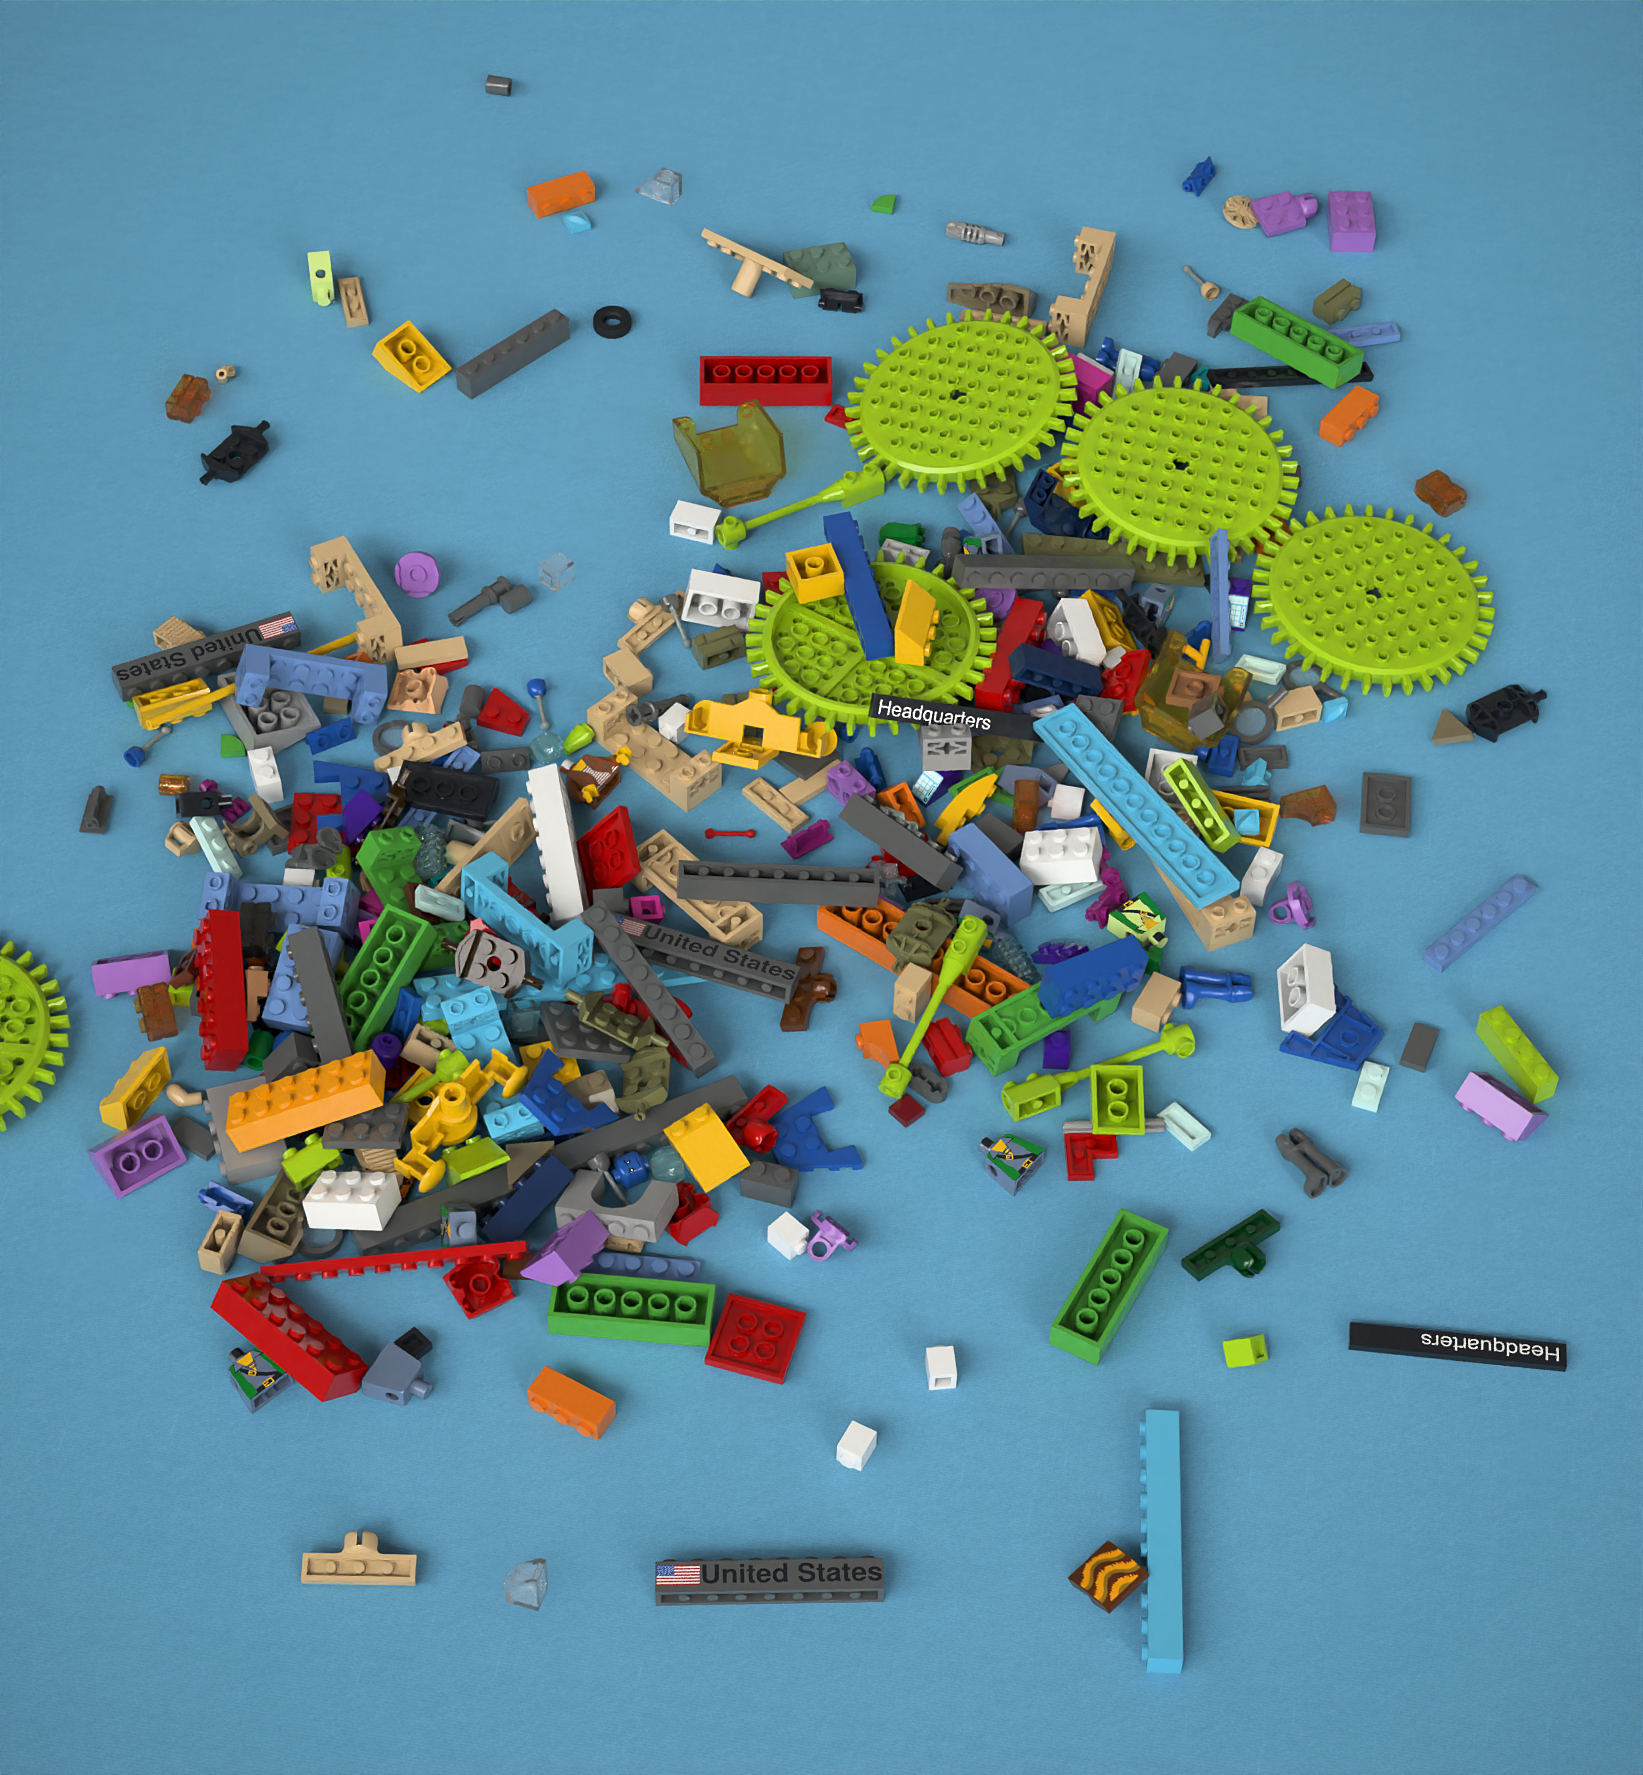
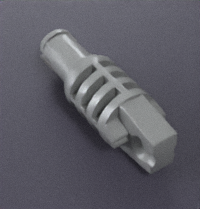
(975, 234)

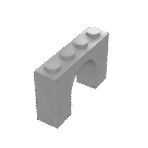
(250, 1164)
(639, 1221)

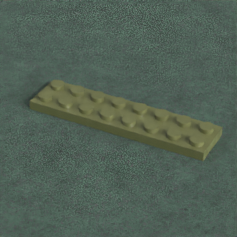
(1147, 572)

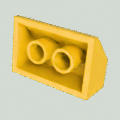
(1109, 622)
(915, 625)
(165, 699)
(1267, 816)
(137, 1089)

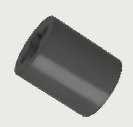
(498, 85)
(515, 599)
(472, 700)

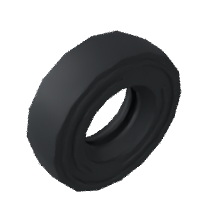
(612, 331)

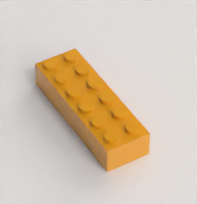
(305, 1100)

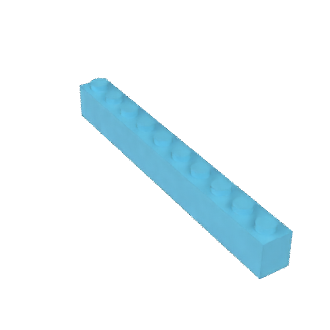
(1162, 1542)

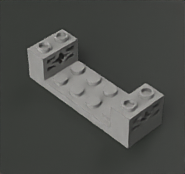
(945, 746)

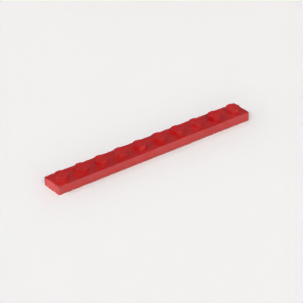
(406, 1261)

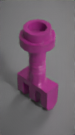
(238, 803)
(1109, 875)

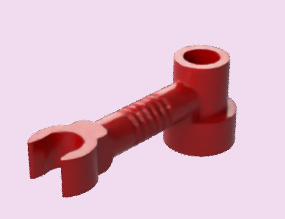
(619, 998)

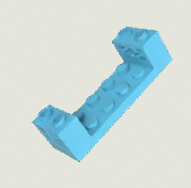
(558, 953)
(475, 1032)

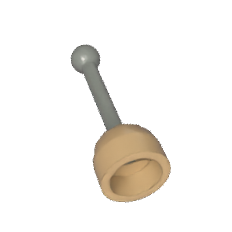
(1208, 289)

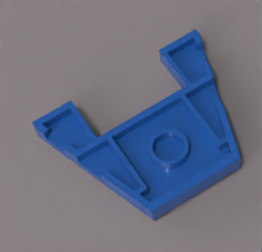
(351, 782)
(1343, 1043)
(555, 1105)
(800, 1143)

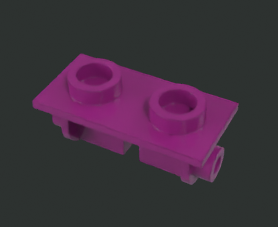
(808, 839)
(1109, 900)

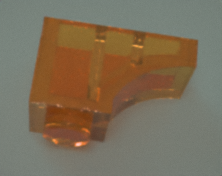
(1311, 805)

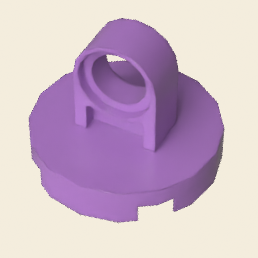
(418, 574)
(998, 601)
(1297, 906)
(831, 1234)

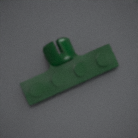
(1234, 1248)

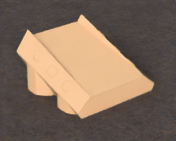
(418, 691)

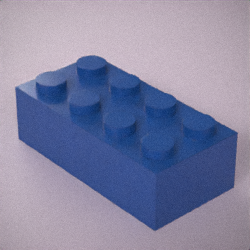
(1092, 977)

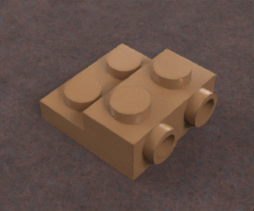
(1192, 686)
(256, 987)

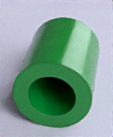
(260, 1048)

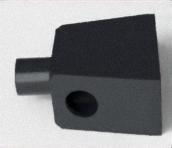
(190, 804)

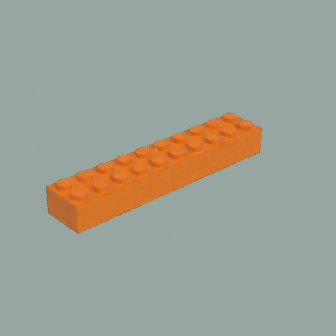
(869, 927)

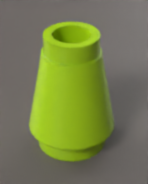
(578, 738)

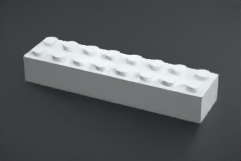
(558, 845)

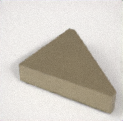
(1450, 730)
(523, 1158)

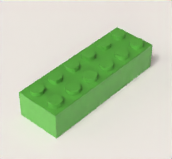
(1297, 342)
(380, 969)
(1108, 1286)
(633, 1309)

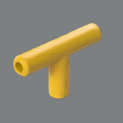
(1201, 655)

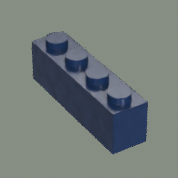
(1054, 672)
(527, 1203)

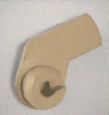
(224, 372)
(181, 1097)

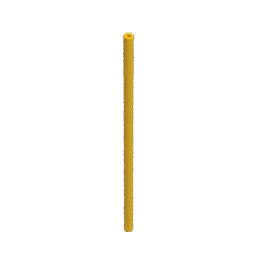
(230, 689)

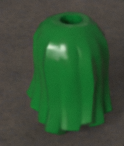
(903, 533)

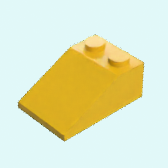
(411, 358)
(706, 1147)

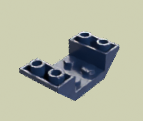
(1054, 514)

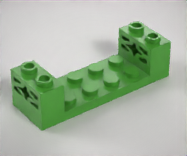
(387, 862)
(1019, 1022)

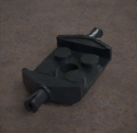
(244, 443)
(1136, 621)
(1490, 721)

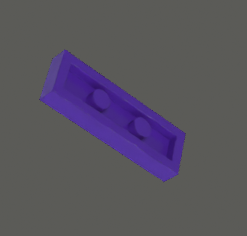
(1054, 953)

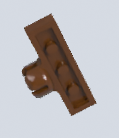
(811, 990)

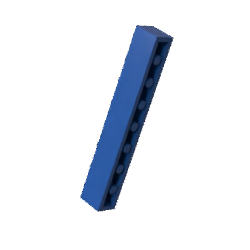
(860, 590)

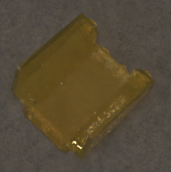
(734, 461)
(1170, 721)

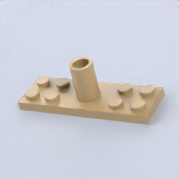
(753, 266)
(506, 838)

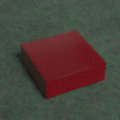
(906, 1110)

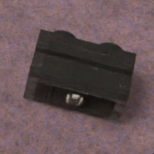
(256, 929)

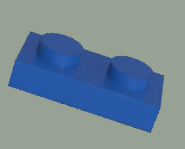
(1224, 756)
(406, 1013)

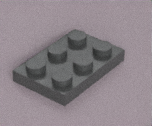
(1103, 714)
(1385, 805)
(371, 1129)

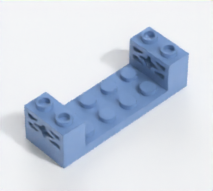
(311, 674)
(327, 907)

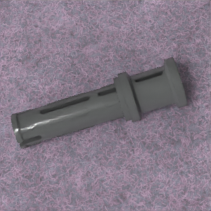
(488, 596)
(650, 711)

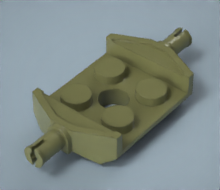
(999, 498)
(1013, 752)
(920, 946)
(614, 1022)
(645, 1080)

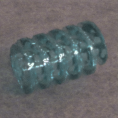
(431, 853)
(1012, 958)

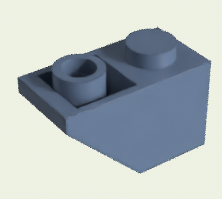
(1013, 772)

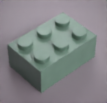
(825, 264)

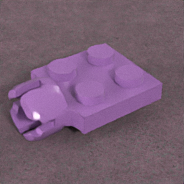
(1283, 212)

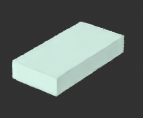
(1262, 669)
(1184, 1126)

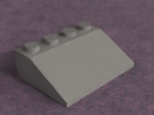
(277, 722)

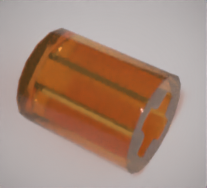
(173, 784)

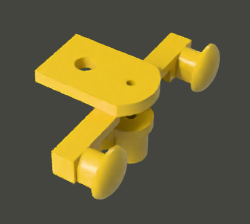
(780, 731)
(451, 1114)

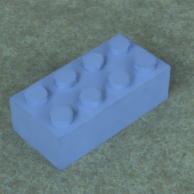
(991, 875)
(283, 1004)

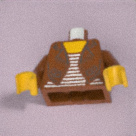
(594, 777)

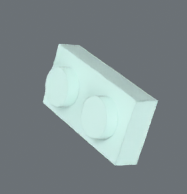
(439, 904)
(1370, 1086)

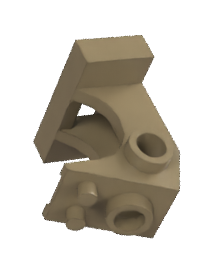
(263, 816)

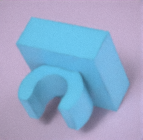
(1256, 774)

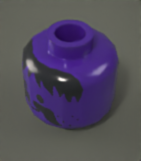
(387, 1048)

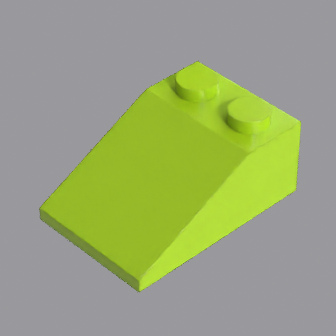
(1117, 1099)
(472, 1160)

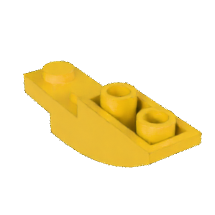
(964, 807)

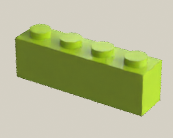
(1202, 805)
(1517, 1054)

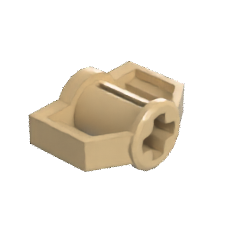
(184, 835)

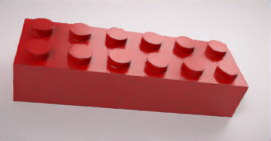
(767, 379)
(1023, 625)
(221, 990)
(289, 1336)

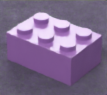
(1350, 221)

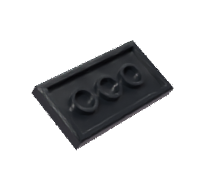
(449, 791)

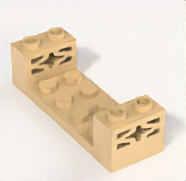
(1073, 316)
(338, 566)
(654, 757)
(726, 921)
(1220, 922)

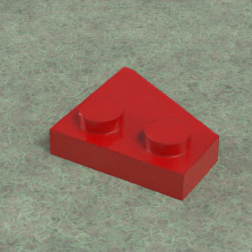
(503, 715)

